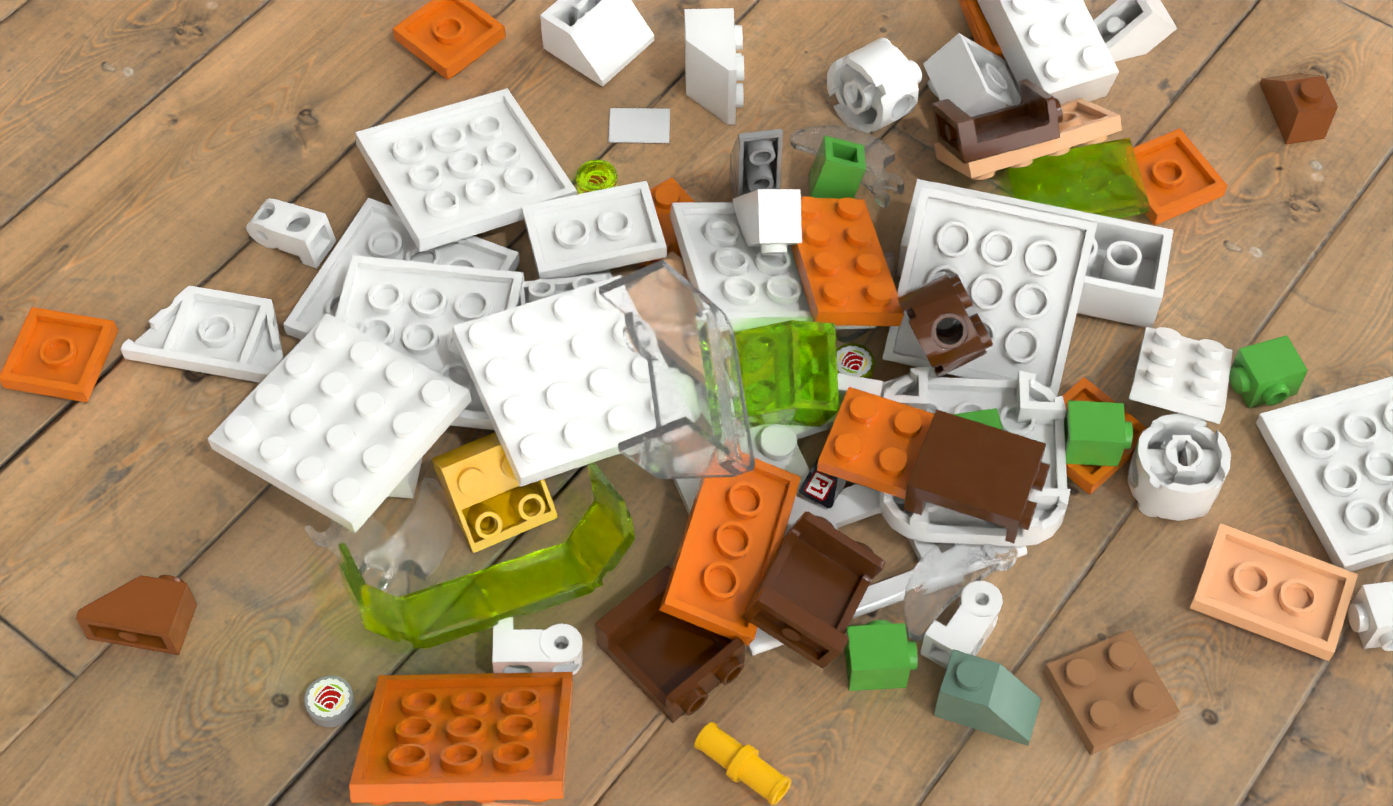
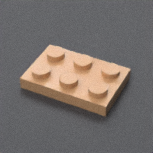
(1274, 592)

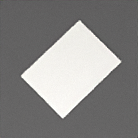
(639, 125)

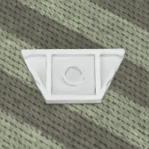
(212, 335)

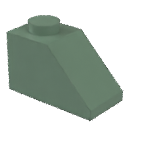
(987, 698)

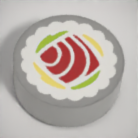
(329, 701)

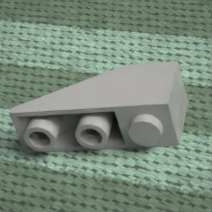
(756, 162)

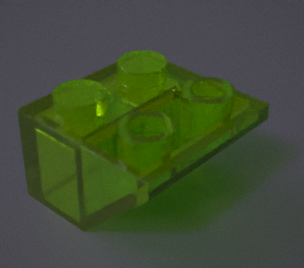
(789, 372)

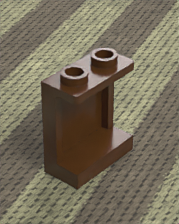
(1001, 130)
(978, 472)
(813, 589)
(664, 654)

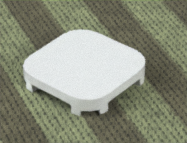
(1023, 409)

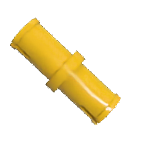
(742, 763)

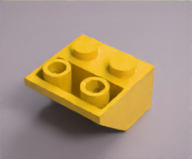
(487, 494)

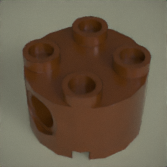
(945, 347)

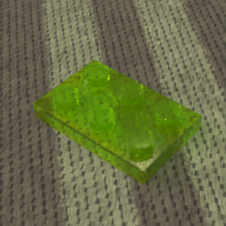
(1086, 179)

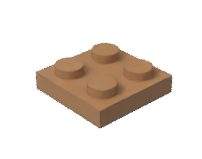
(1111, 691)

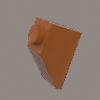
(1300, 105)
(142, 614)

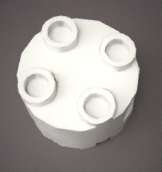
(874, 86)
(1178, 468)

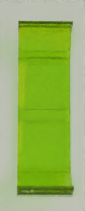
(505, 589)

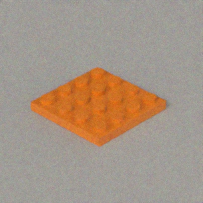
(465, 738)

